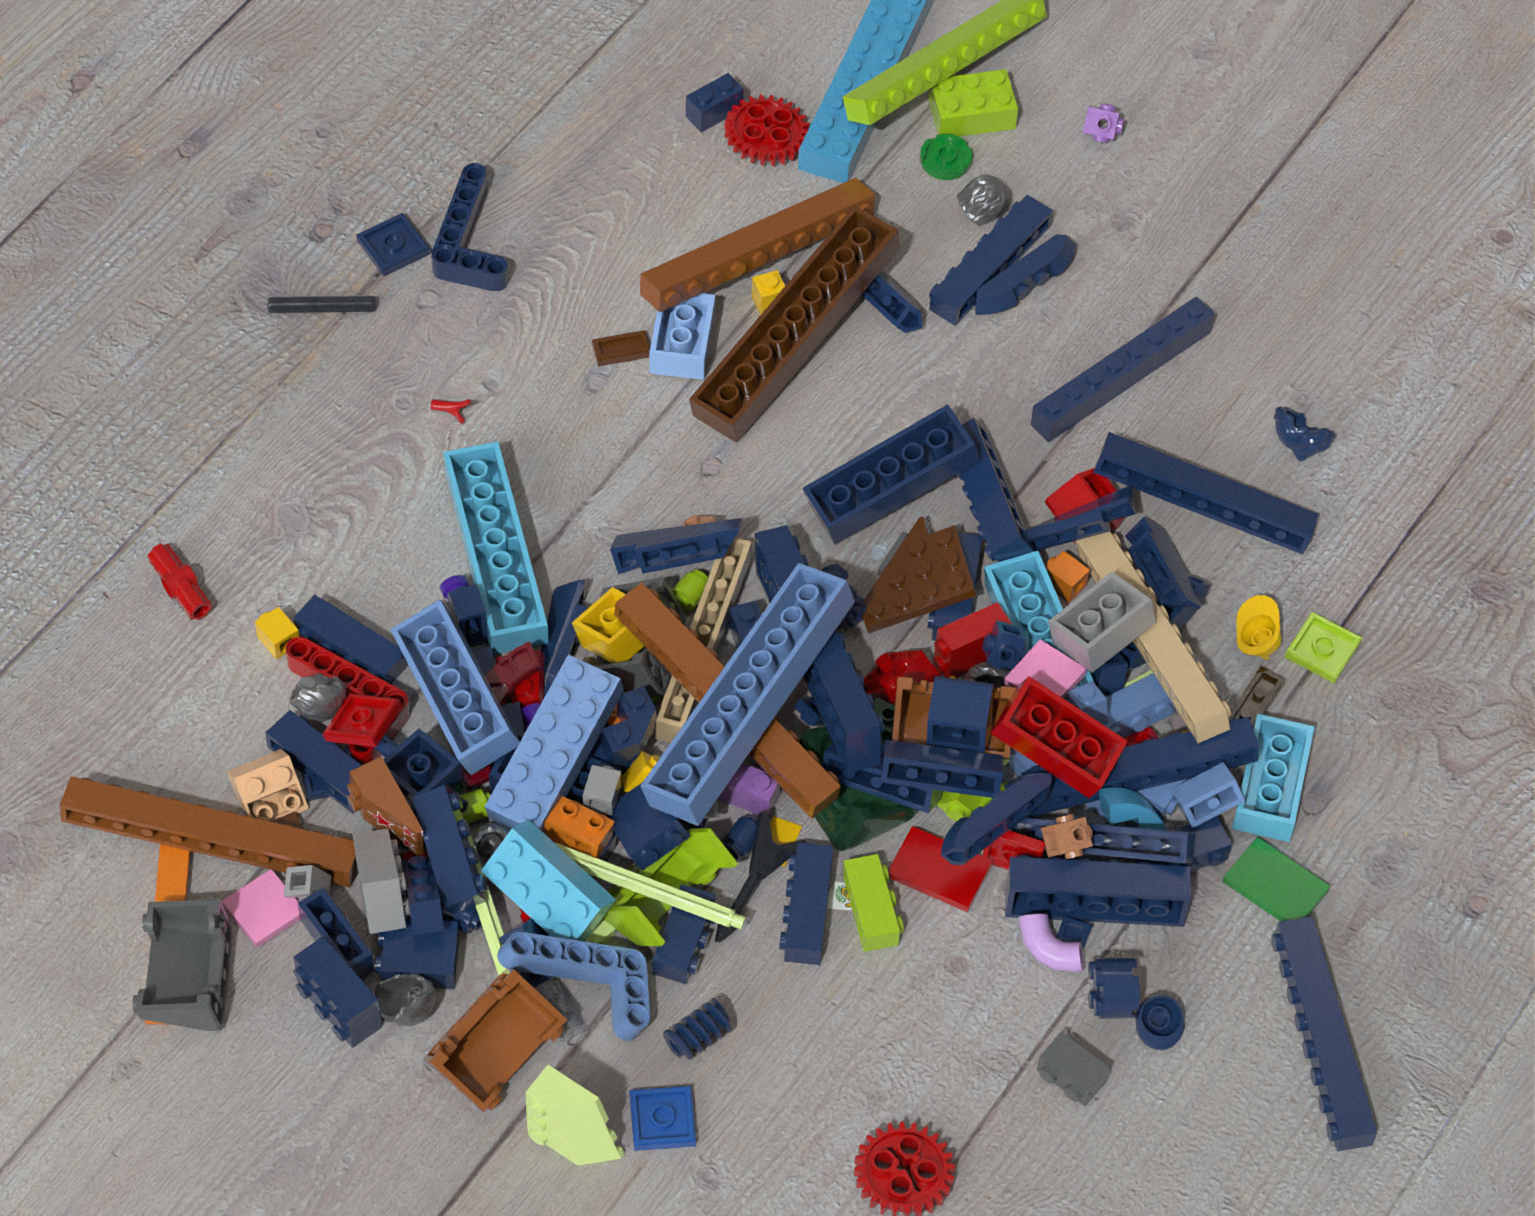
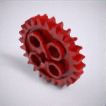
(766, 130)
(880, 1182)

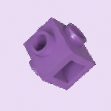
(1093, 122)

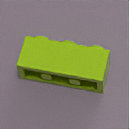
(872, 902)

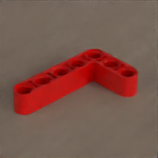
(362, 683)

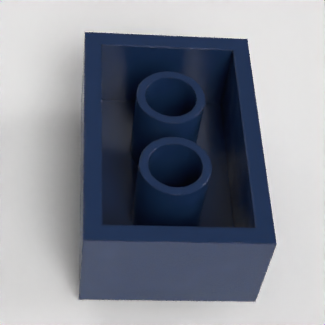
(337, 992)

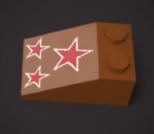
(383, 804)

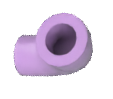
(1048, 948)

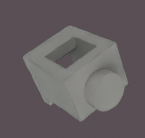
(305, 881)

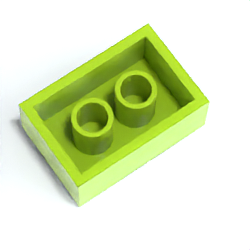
(974, 104)

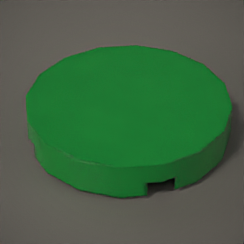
(946, 157)

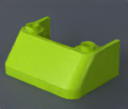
(687, 864)

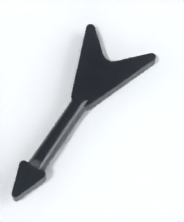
(764, 860)

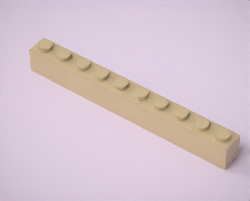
(1162, 644)

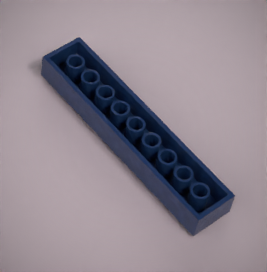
(832, 675)

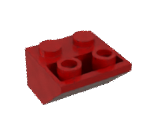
(1079, 491)
(890, 666)

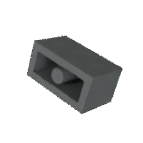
(1072, 1069)

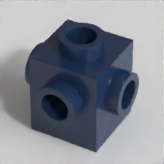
(1004, 645)

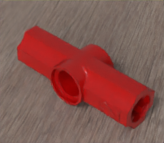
(179, 581)

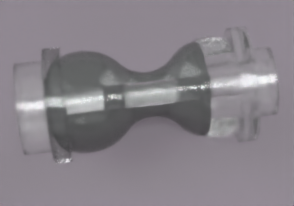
(575, 1026)

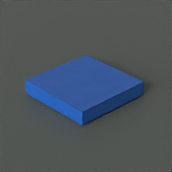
(662, 1118)

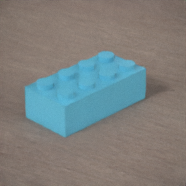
(1275, 781)
(547, 883)

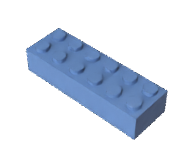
(455, 687)
(555, 744)

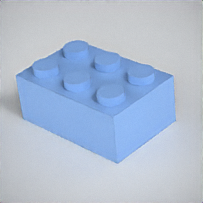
(683, 338)

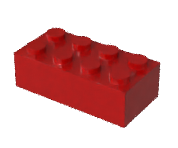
(1059, 737)

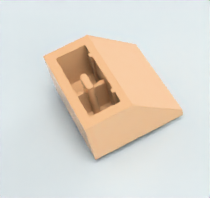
(268, 787)

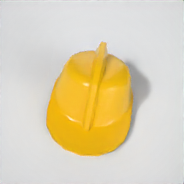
(1258, 627)

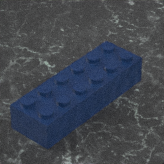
(891, 474)
(1098, 890)

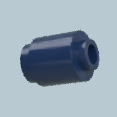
(741, 837)
(467, 919)

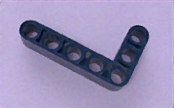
(449, 256)

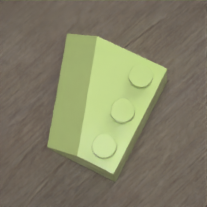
(569, 1119)

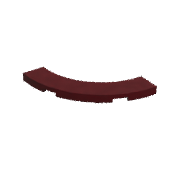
(503, 678)

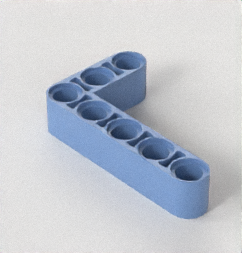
(591, 962)

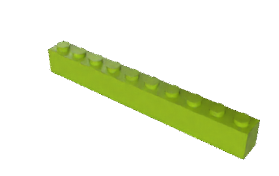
(941, 59)

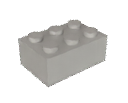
(1102, 621)
(381, 880)

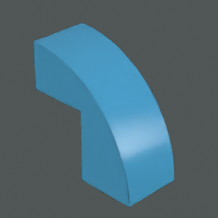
(1125, 805)

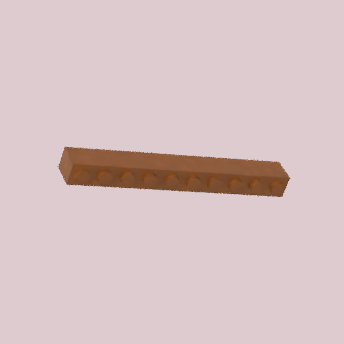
(752, 245)
(697, 669)
(205, 829)

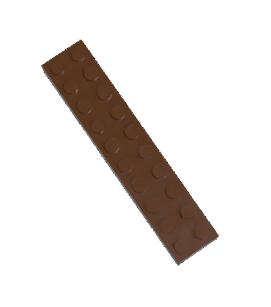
(794, 323)

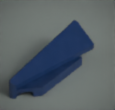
(1082, 521)
(673, 546)
(1161, 565)
(562, 638)

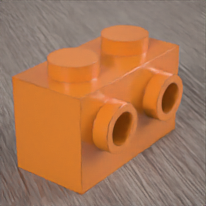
(579, 827)

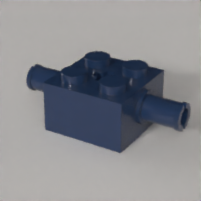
(420, 765)

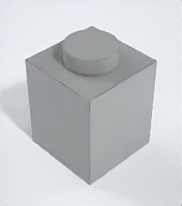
(602, 789)

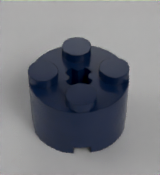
(1114, 988)

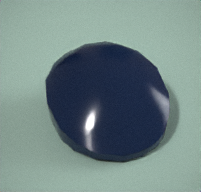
(1159, 1022)

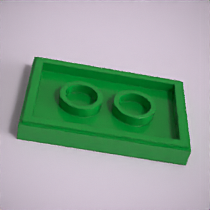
(1275, 882)

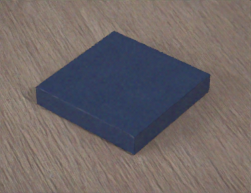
(393, 244)

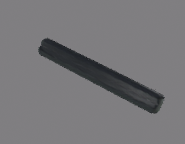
(321, 304)

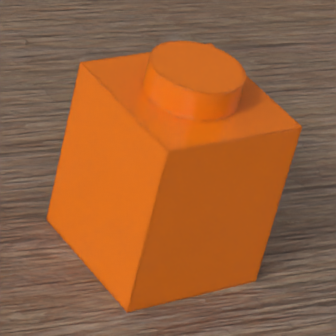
(1067, 575)

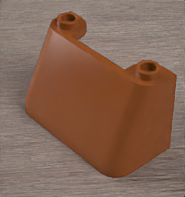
(912, 712)
(495, 1038)

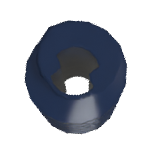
(697, 1029)

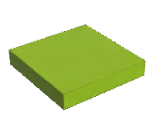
(1323, 647)

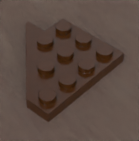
(919, 578)

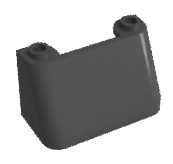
(643, 667)
(186, 964)

